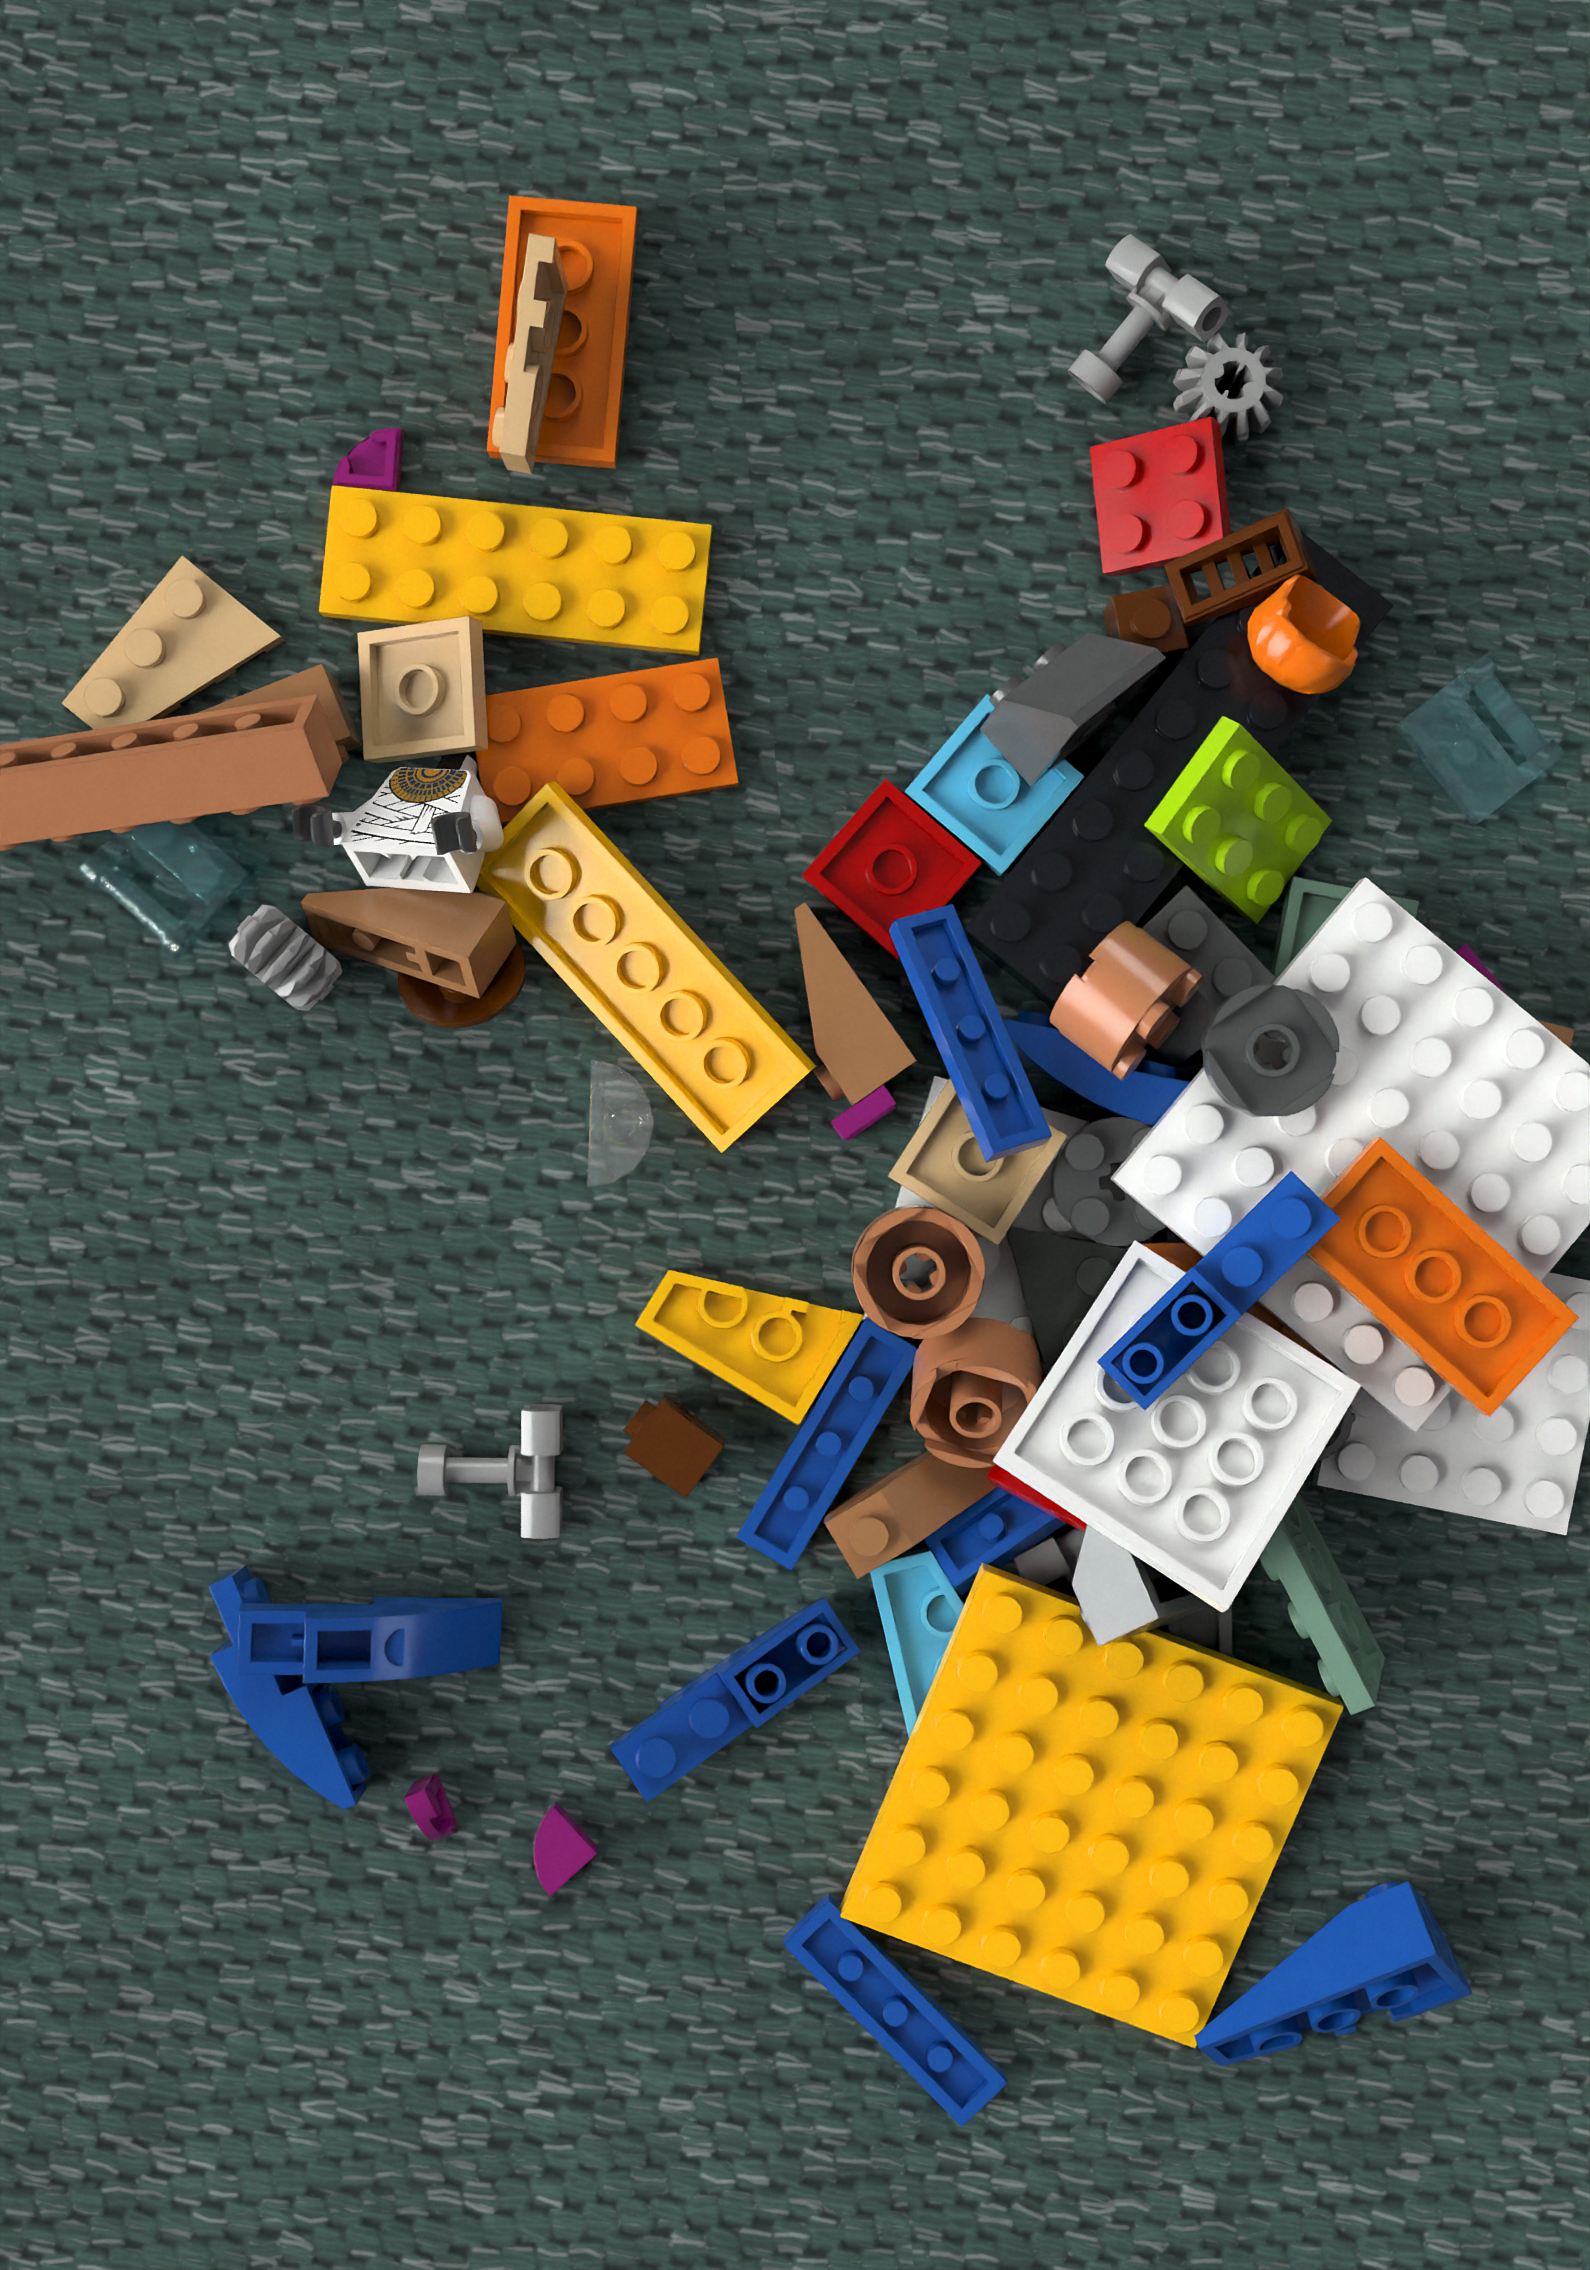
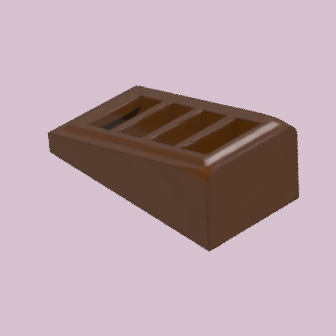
(1254, 538)

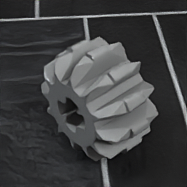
(1239, 368)
(285, 958)

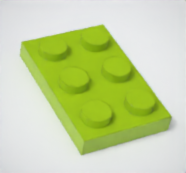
(1238, 820)

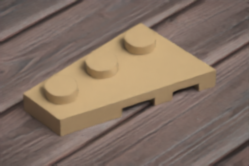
(531, 355)
(170, 651)

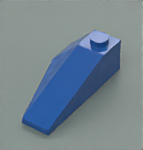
(1361, 1962)

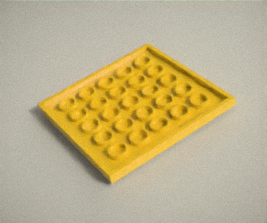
(1089, 1808)

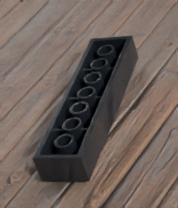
(1096, 855)

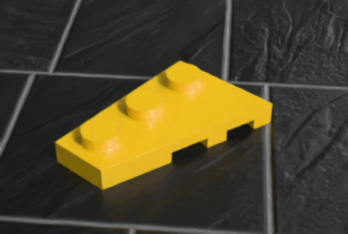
(751, 1339)

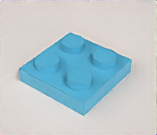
(984, 798)

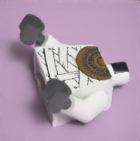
(416, 830)

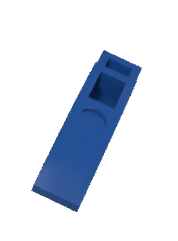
(1139, 1097)
(1218, 1290)
(369, 1641)
(733, 1697)
(287, 1715)

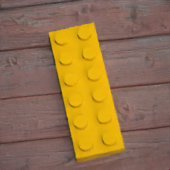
(516, 569)
(641, 968)

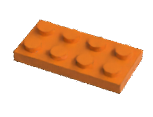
(591, 348)
(610, 739)
(1437, 1278)

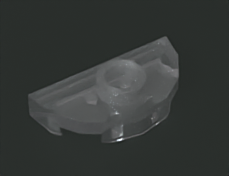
(618, 1123)

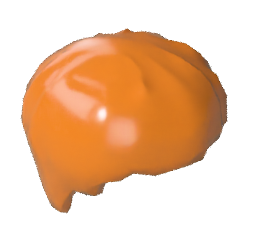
(1304, 637)

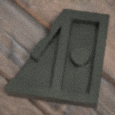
(1059, 1283)

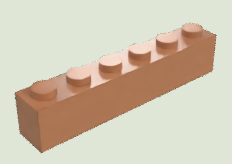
(166, 771)

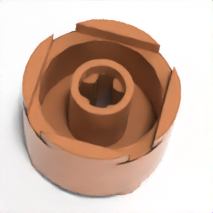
(1125, 999)
(954, 1278)
(973, 1389)

